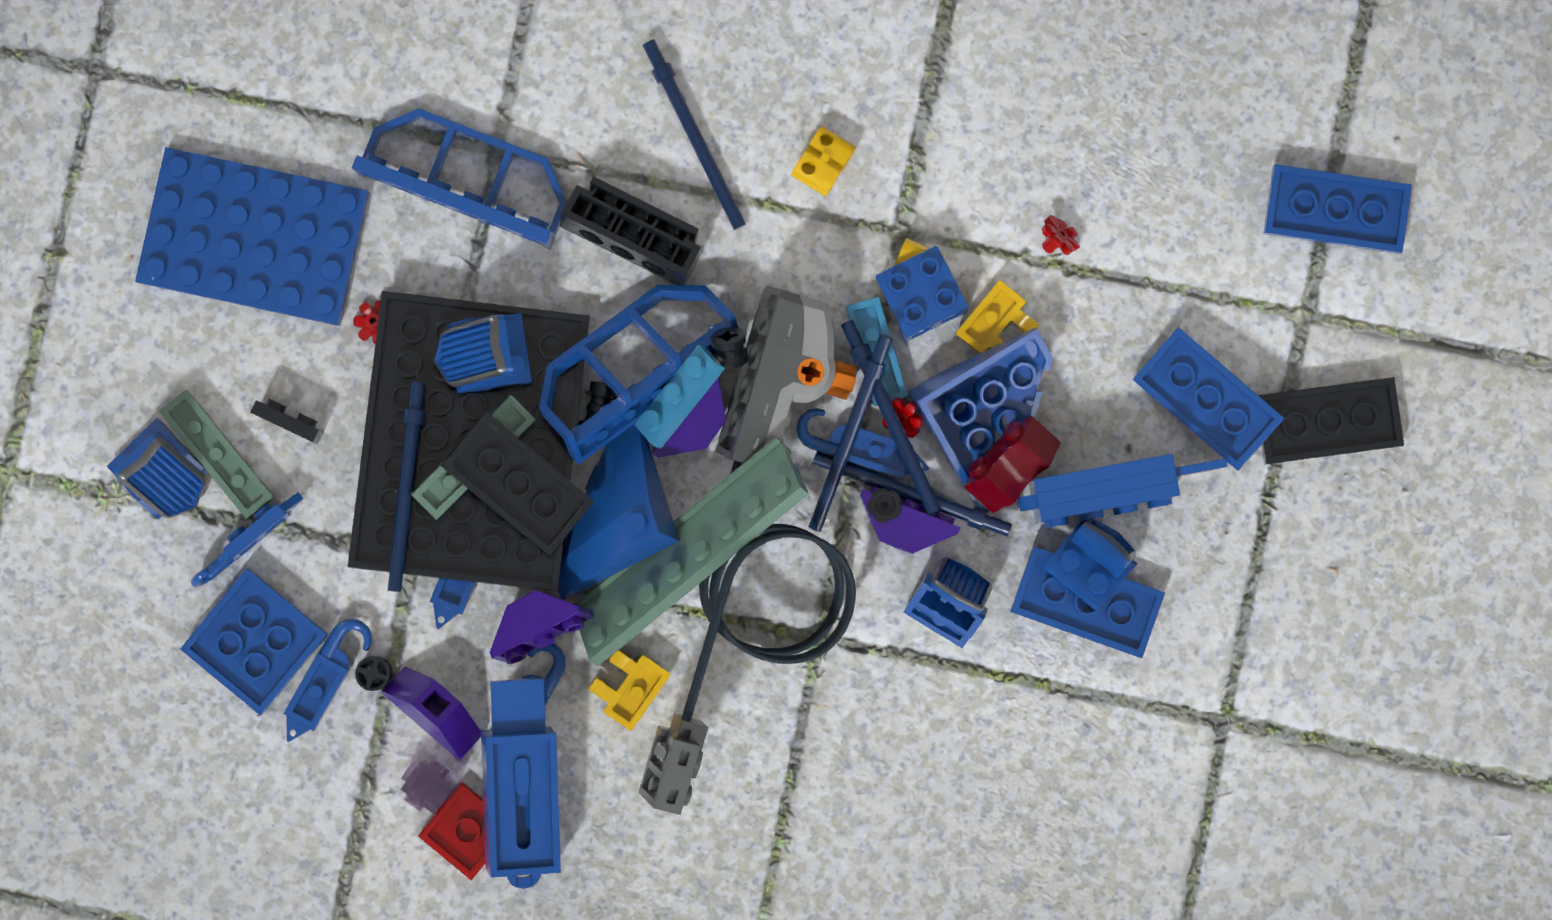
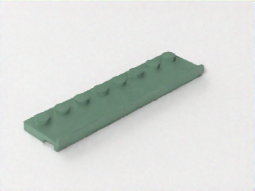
(707, 537)

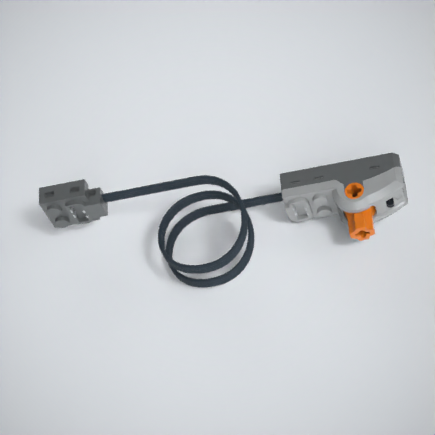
(784, 338)

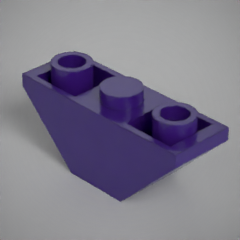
(698, 427)
(912, 528)
(535, 623)
(434, 711)

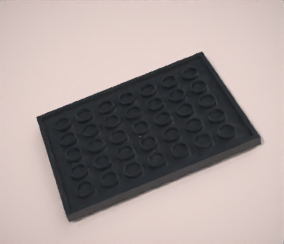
(469, 537)

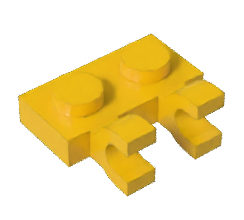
(992, 317)
(635, 693)

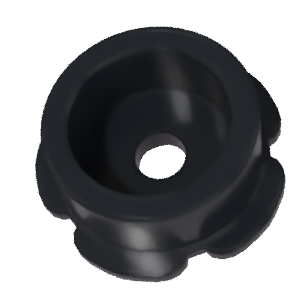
(600, 393)
(890, 497)

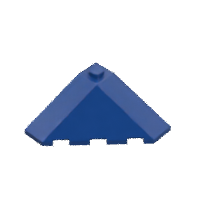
(980, 397)
(624, 522)

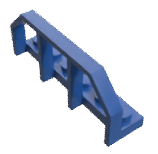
(469, 203)
(631, 402)

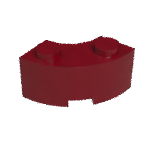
(1011, 464)

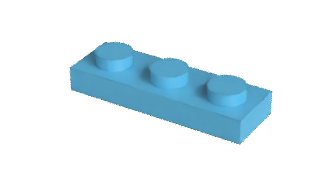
(870, 323)
(679, 396)

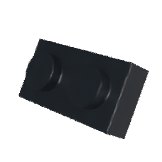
(301, 426)

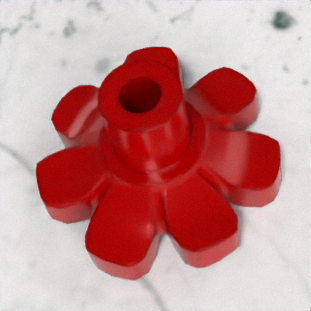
(1059, 236)
(365, 321)
(906, 412)

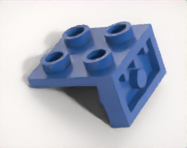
(922, 293)

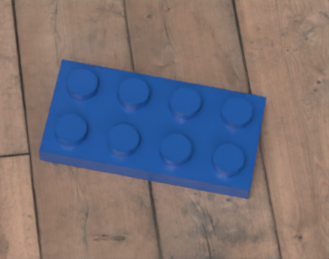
(1337, 209)
(1208, 399)
(1120, 624)

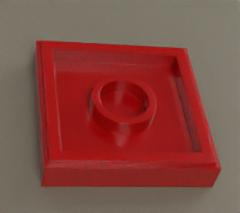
(459, 831)

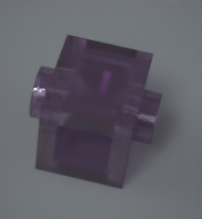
(427, 785)

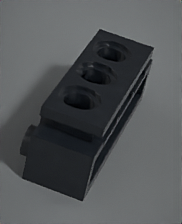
(633, 230)

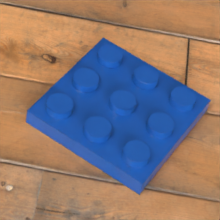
(254, 641)

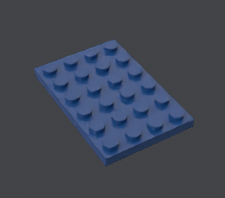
(252, 236)

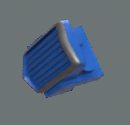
(484, 353)
(160, 472)
(1092, 562)
(951, 601)

